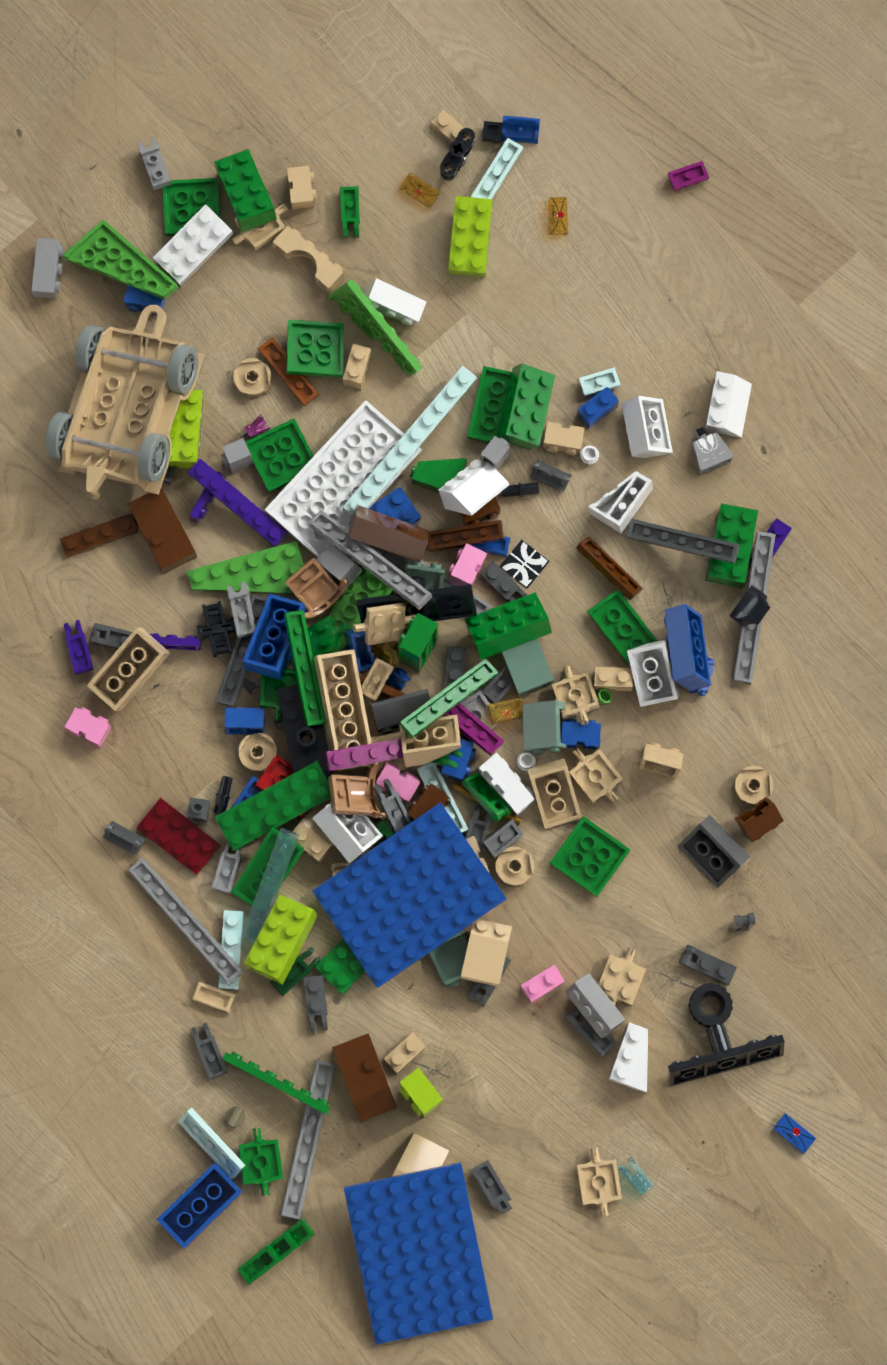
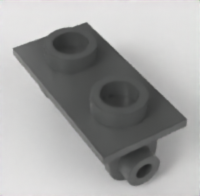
(550, 475)
(123, 838)

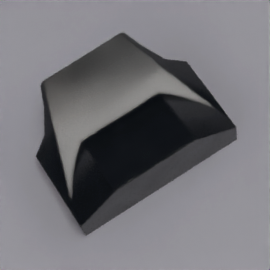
(751, 607)

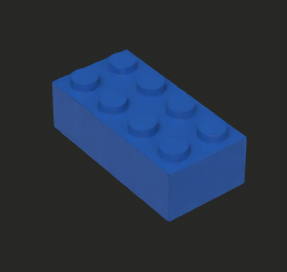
(269, 645)
(687, 647)
(199, 1205)

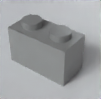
(496, 452)
(236, 456)
(339, 564)

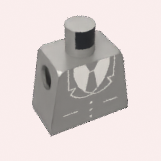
(709, 451)

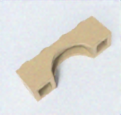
(291, 244)

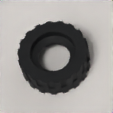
(710, 990)

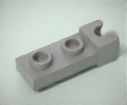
(155, 165)
(242, 610)

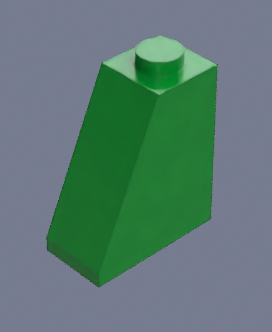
(436, 473)

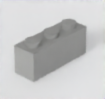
(47, 268)
(595, 1005)

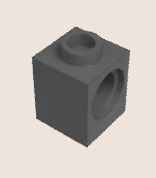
(198, 809)

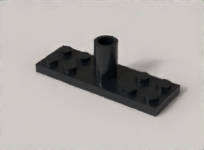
(444, 605)
(301, 753)
(724, 1056)

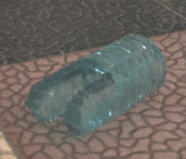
(640, 1180)

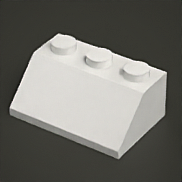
(728, 405)
(646, 427)
(472, 488)
(653, 673)
(347, 832)

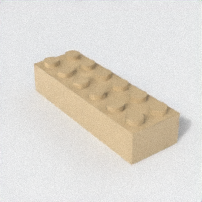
(342, 701)

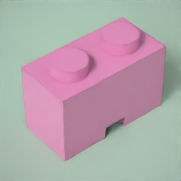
(468, 565)
(93, 728)
(404, 783)
(542, 984)

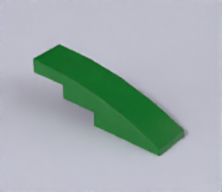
(276, 1251)

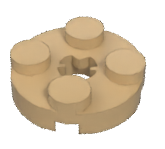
(244, 370)
(255, 741)
(745, 777)
(508, 875)

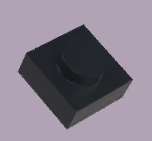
(492, 131)

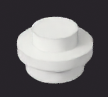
(589, 455)
(526, 760)

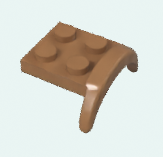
(315, 588)
(355, 794)

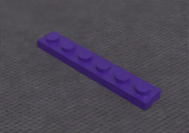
(237, 502)

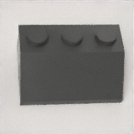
(392, 711)
(714, 851)

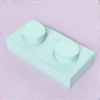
(596, 382)

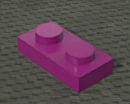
(688, 176)

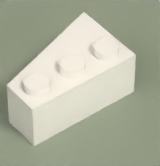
(395, 302)
(623, 502)
(506, 784)
(632, 1059)

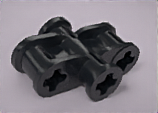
(458, 152)
(216, 629)

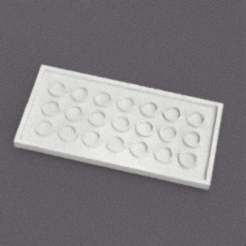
(336, 475)

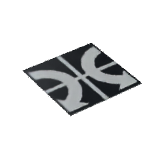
(524, 563)

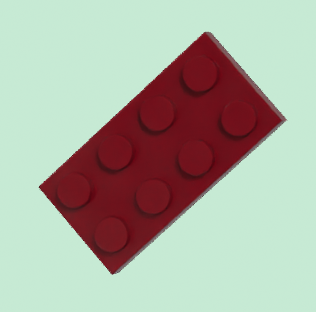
(178, 836)

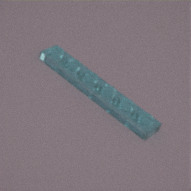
(270, 883)

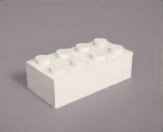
(193, 245)

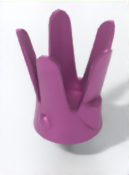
(255, 427)

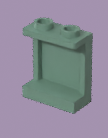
(432, 575)
(528, 667)
(542, 726)
(450, 959)

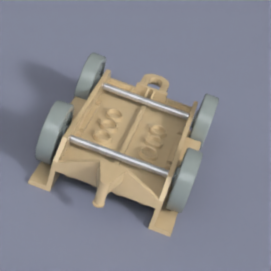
(124, 405)

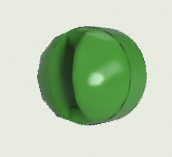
(603, 696)

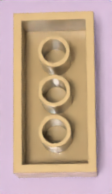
(128, 669)

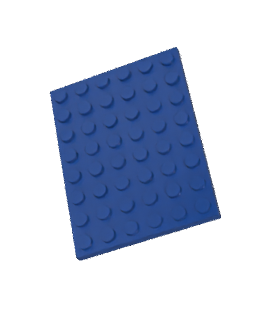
(409, 895)
(418, 1253)

